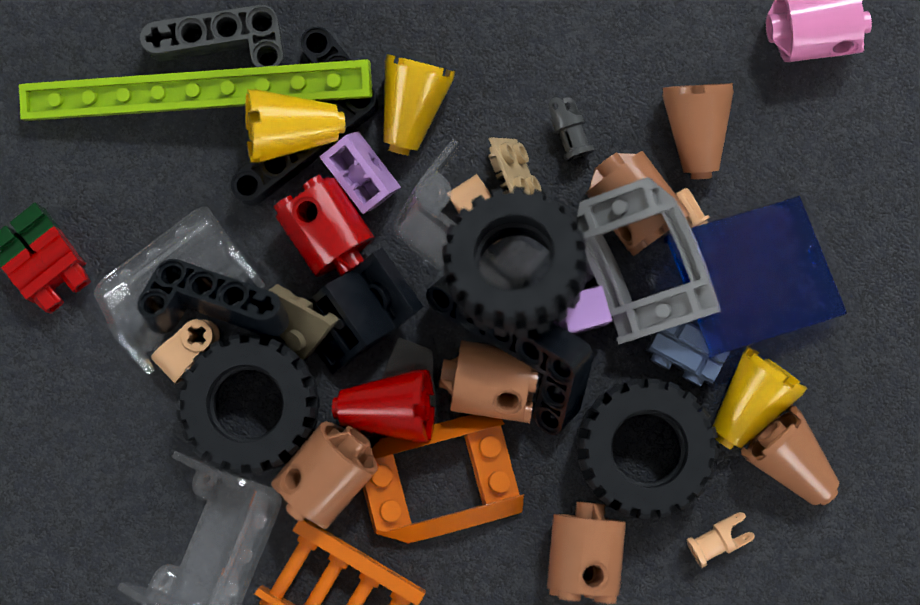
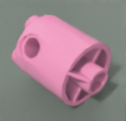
(817, 28)

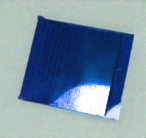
(762, 276)

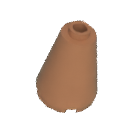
(699, 125)
(794, 458)

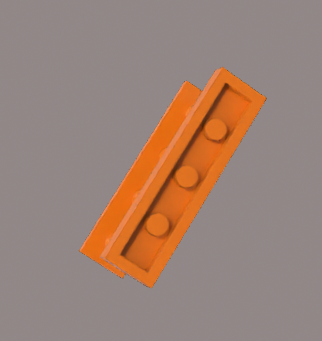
(340, 558)

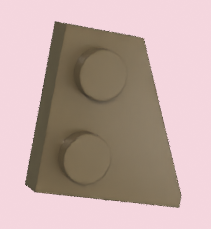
(305, 326)

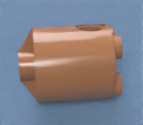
(622, 170)
(489, 383)
(326, 473)
(589, 544)

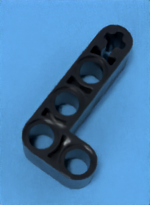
(258, 311)

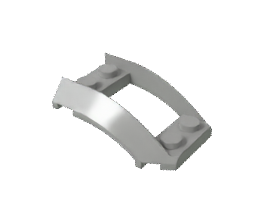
(661, 310)

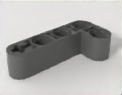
(211, 41)

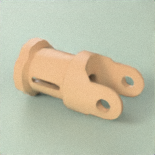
(718, 540)

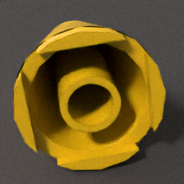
(411, 101)
(288, 124)
(754, 399)

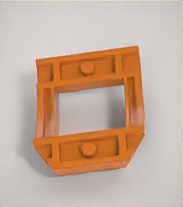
(490, 466)

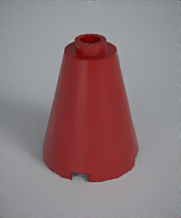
(390, 406)

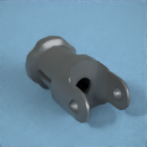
(569, 126)

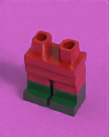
(50, 264)

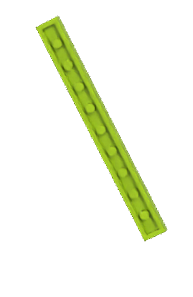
(192, 90)

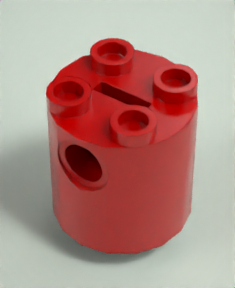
(335, 234)

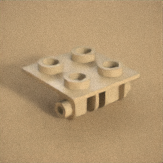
(511, 159)

